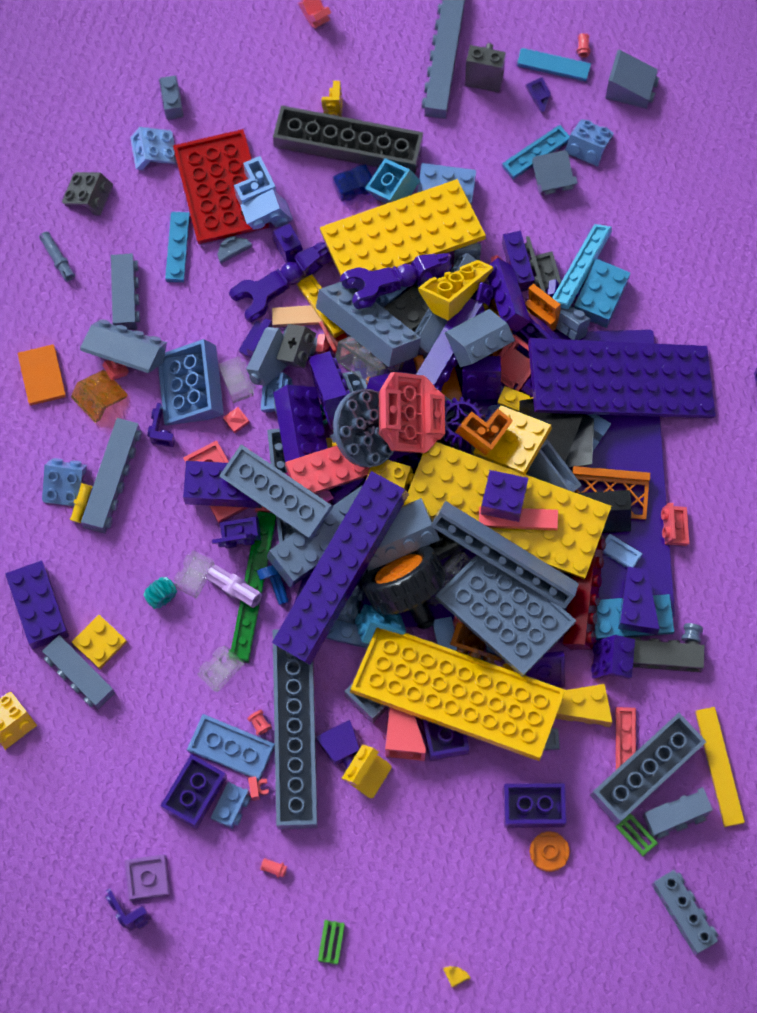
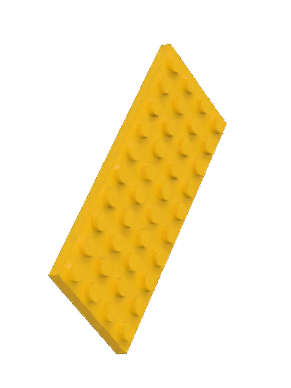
(462, 480)
(458, 692)

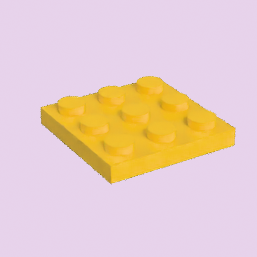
(519, 442)

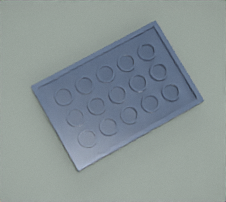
(505, 613)

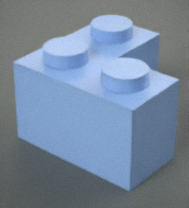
(258, 181)
(266, 209)

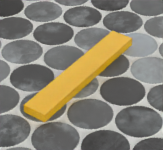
(719, 767)

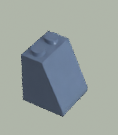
(631, 81)

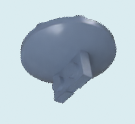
(358, 429)

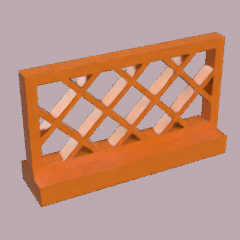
(616, 476)

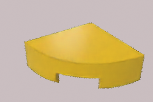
(456, 975)

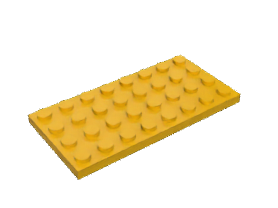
(403, 229)

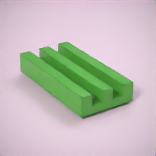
(647, 847)
(334, 924)

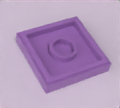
(147, 877)

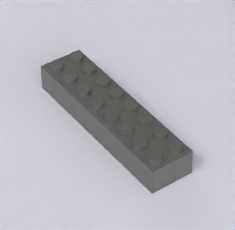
(346, 138)

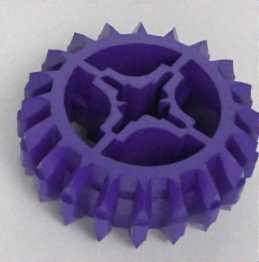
(458, 408)

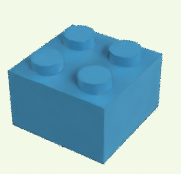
(392, 182)

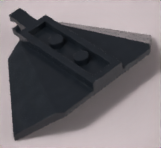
(569, 435)

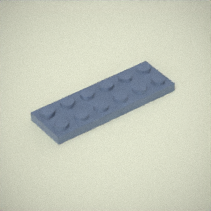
(276, 491)

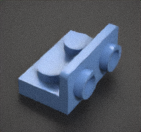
(278, 382)
(230, 805)

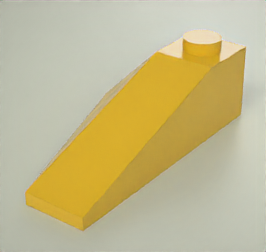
(453, 290)

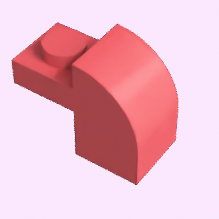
(314, 12)

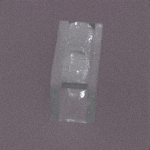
(236, 379)
(193, 574)

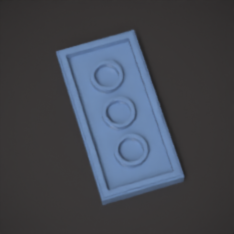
(231, 747)

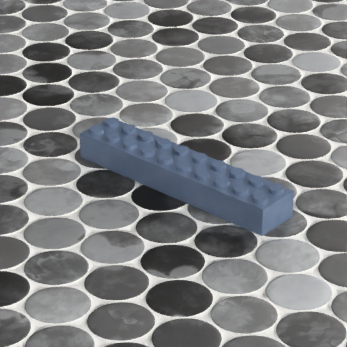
(294, 741)

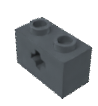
(296, 346)

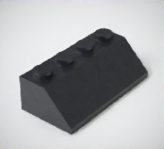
(620, 513)

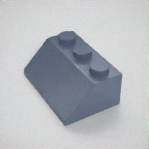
(479, 337)

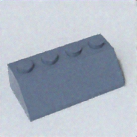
(124, 346)
(407, 534)

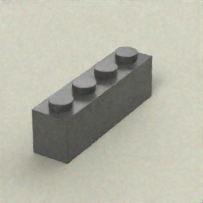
(668, 655)

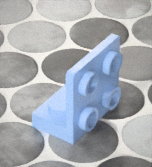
(152, 146)

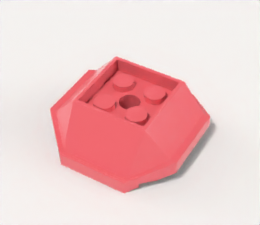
(410, 413)

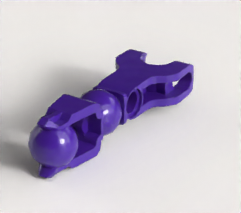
(388, 280)
(274, 284)

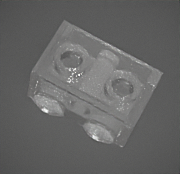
(220, 668)

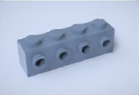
(684, 912)

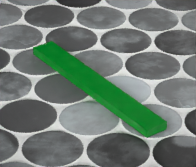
(257, 560)

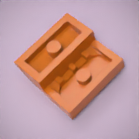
(543, 307)

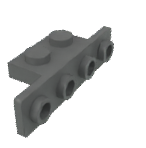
(543, 265)

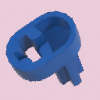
(273, 574)

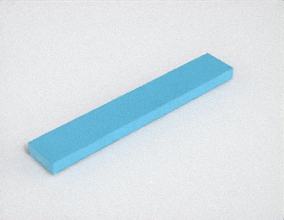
(582, 265)

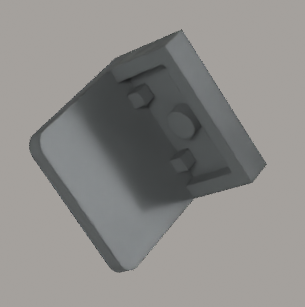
(88, 190)

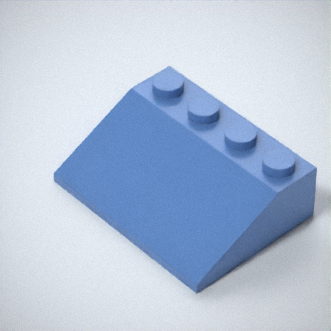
(191, 384)

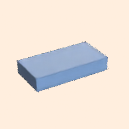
(621, 552)

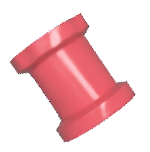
(261, 727)

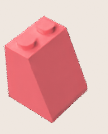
(404, 737)

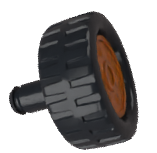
(406, 585)

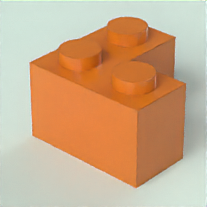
(484, 434)

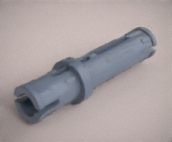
(59, 260)

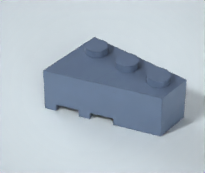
(678, 814)

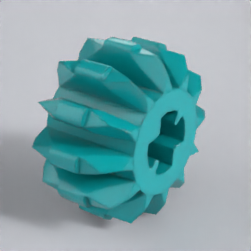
(160, 592)

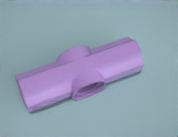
(234, 586)

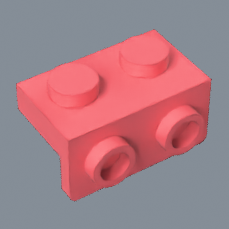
(675, 525)

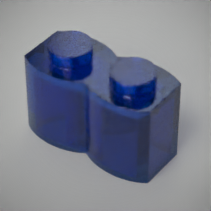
(352, 182)

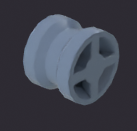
(692, 633)

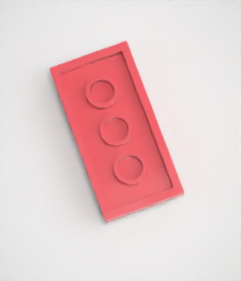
(214, 453)
(324, 470)

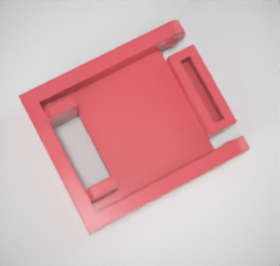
(515, 365)

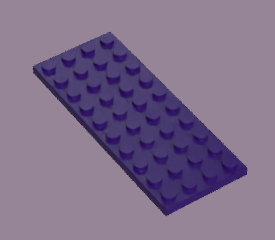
(620, 378)

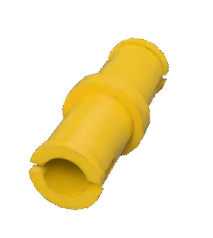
(81, 502)

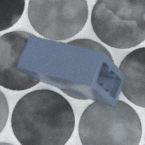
(263, 364)

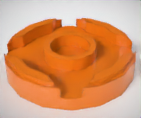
(549, 851)

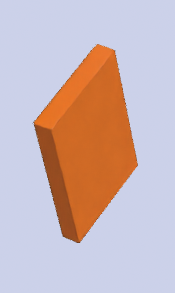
(41, 374)

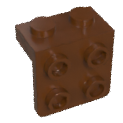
(467, 641)

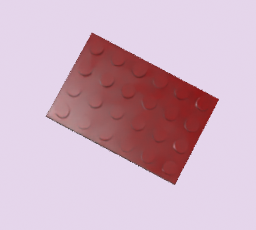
(208, 176)

